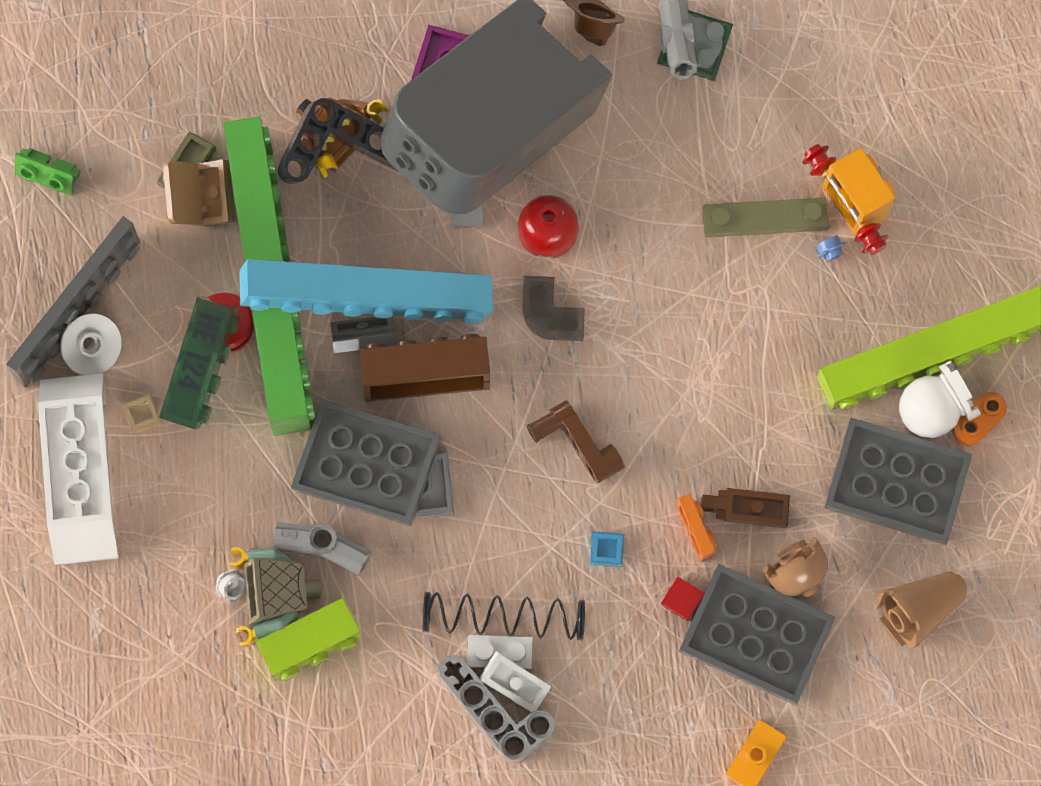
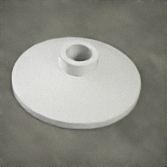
(100, 354)

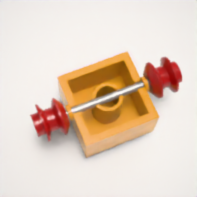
(856, 192)

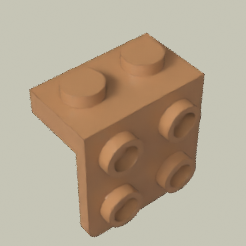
(198, 193)

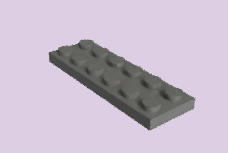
(74, 301)

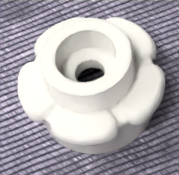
(230, 585)

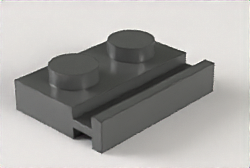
(357, 333)

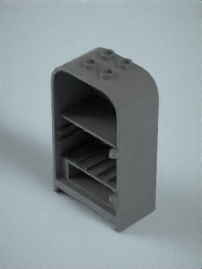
(490, 109)

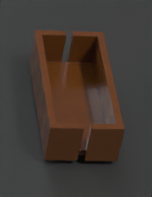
(425, 368)

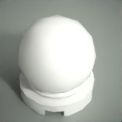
(934, 404)

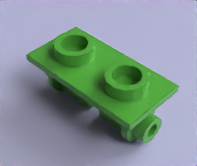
(34, 167)

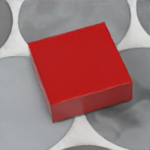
(682, 599)

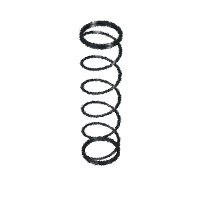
(579, 627)

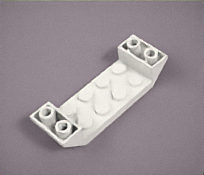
(76, 469)

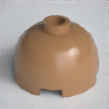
(798, 569)

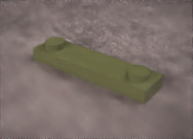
(765, 217)

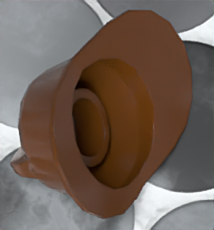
(594, 20)

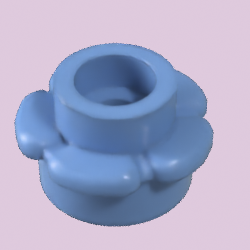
(830, 248)

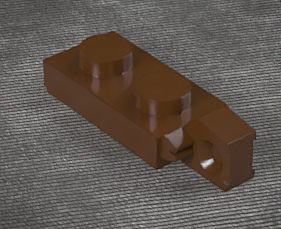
(749, 507)

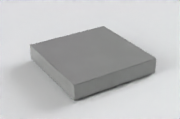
(437, 494)

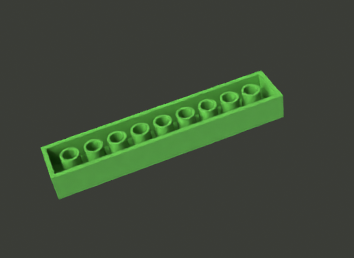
(261, 238)

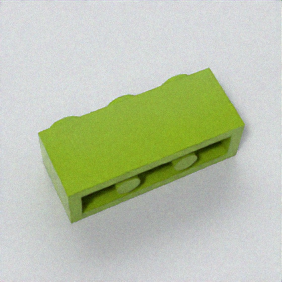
(309, 640)

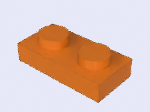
(702, 539)

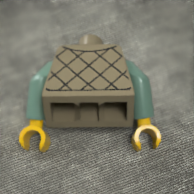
(273, 590)

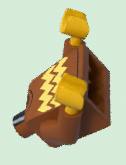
(334, 152)

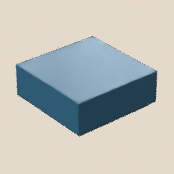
(606, 549)

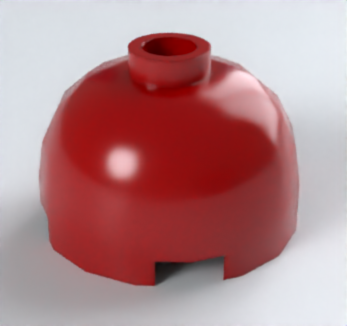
(548, 226)

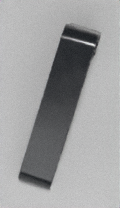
(321, 130)

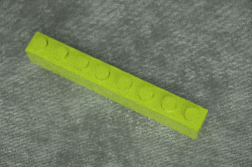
(926, 350)

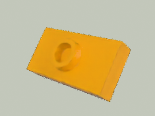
(755, 755)

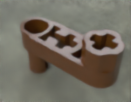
(599, 463)

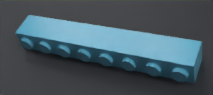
(365, 291)

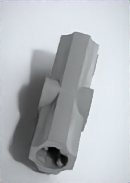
(677, 38)
(341, 551)

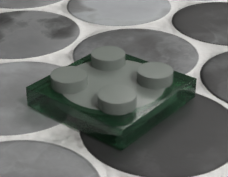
(709, 44)

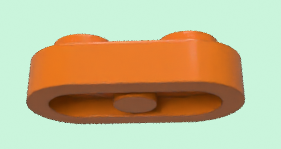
(983, 423)

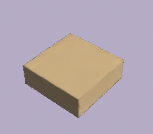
(141, 414)

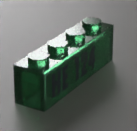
(199, 362)

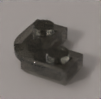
(543, 317)

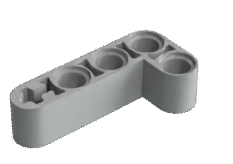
(490, 706)

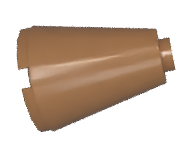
(919, 606)

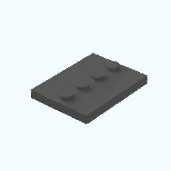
(366, 462)
(898, 481)
(757, 634)

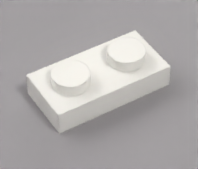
(482, 648)
(514, 682)

